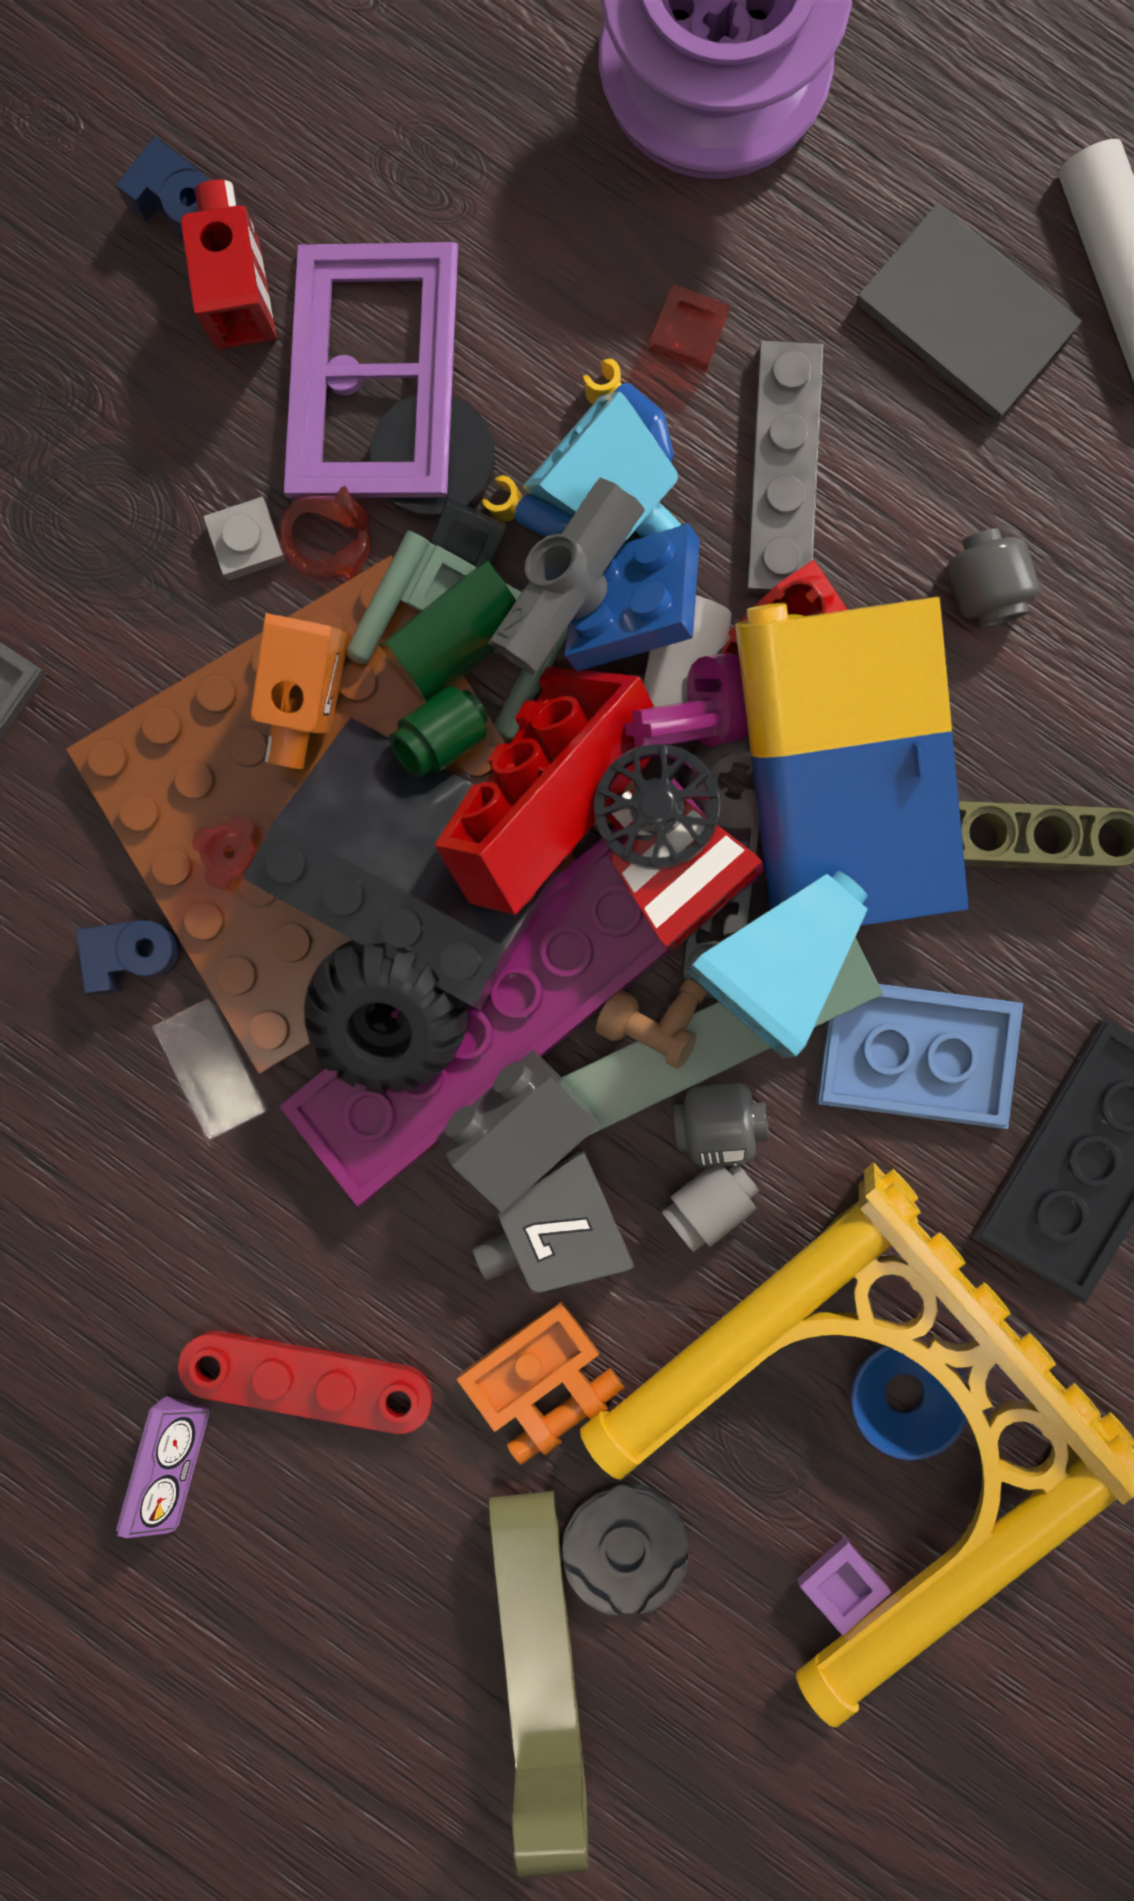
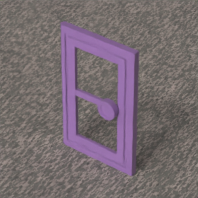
(311, 372)

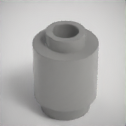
(711, 1205)

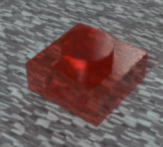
(689, 328)

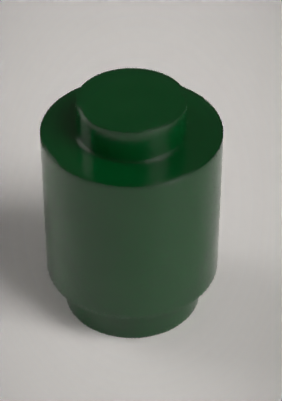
(439, 731)

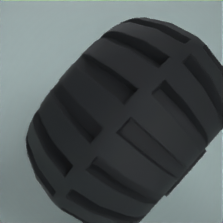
(359, 1035)

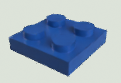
(645, 602)

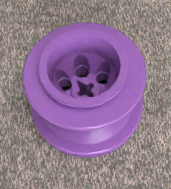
(712, 99)

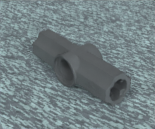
(566, 576)

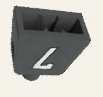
(557, 1232)

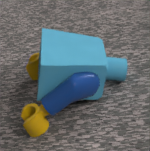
(616, 439)

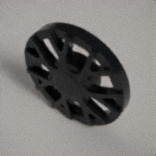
(657, 806)

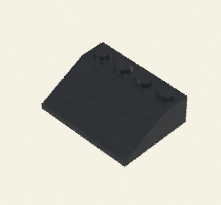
(365, 862)

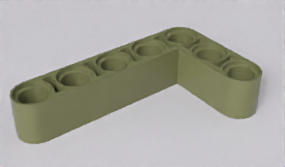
(1076, 830)
(548, 1757)

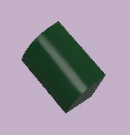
(450, 632)

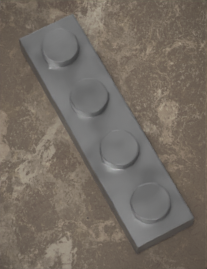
(784, 462)

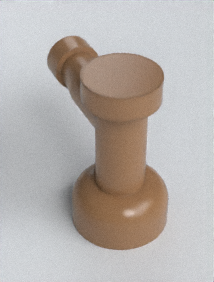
(669, 1037)

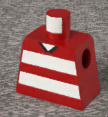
(226, 269)
(685, 896)

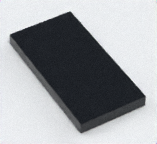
(1074, 1178)

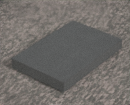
(968, 311)

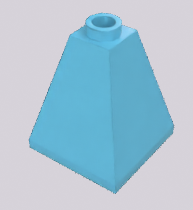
(786, 962)

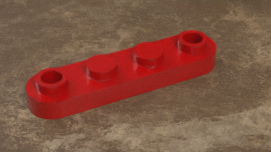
(305, 1382)

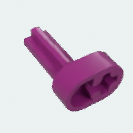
(710, 715)

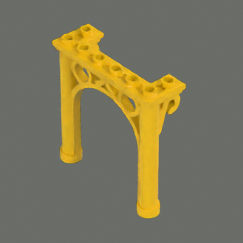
(1081, 1477)

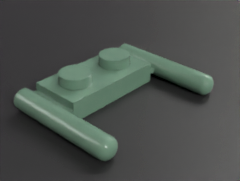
(418, 577)

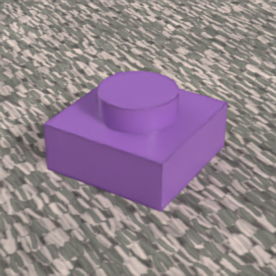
(843, 1586)

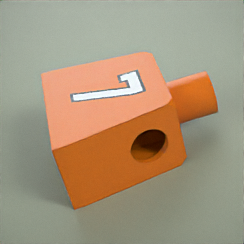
(295, 655)

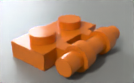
(530, 1366)

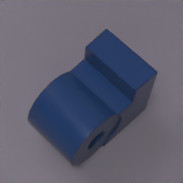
(161, 182)
(124, 948)

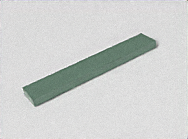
(640, 1077)

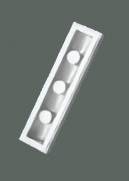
(1102, 203)

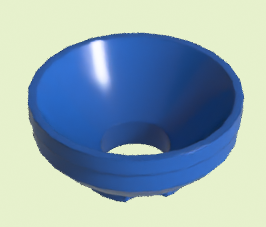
(904, 1433)

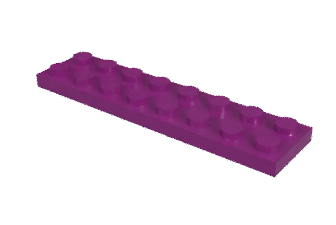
(569, 962)

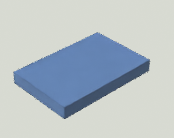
(923, 1056)

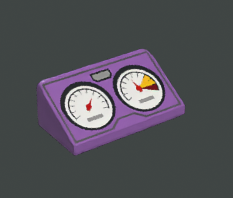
(163, 1468)

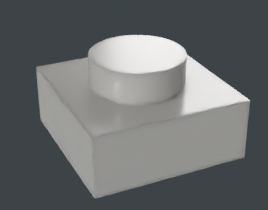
(244, 538)

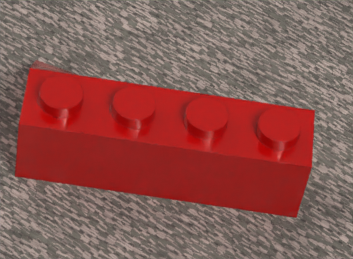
(541, 787)

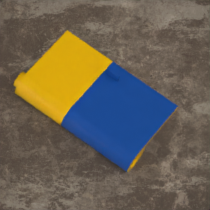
(855, 754)

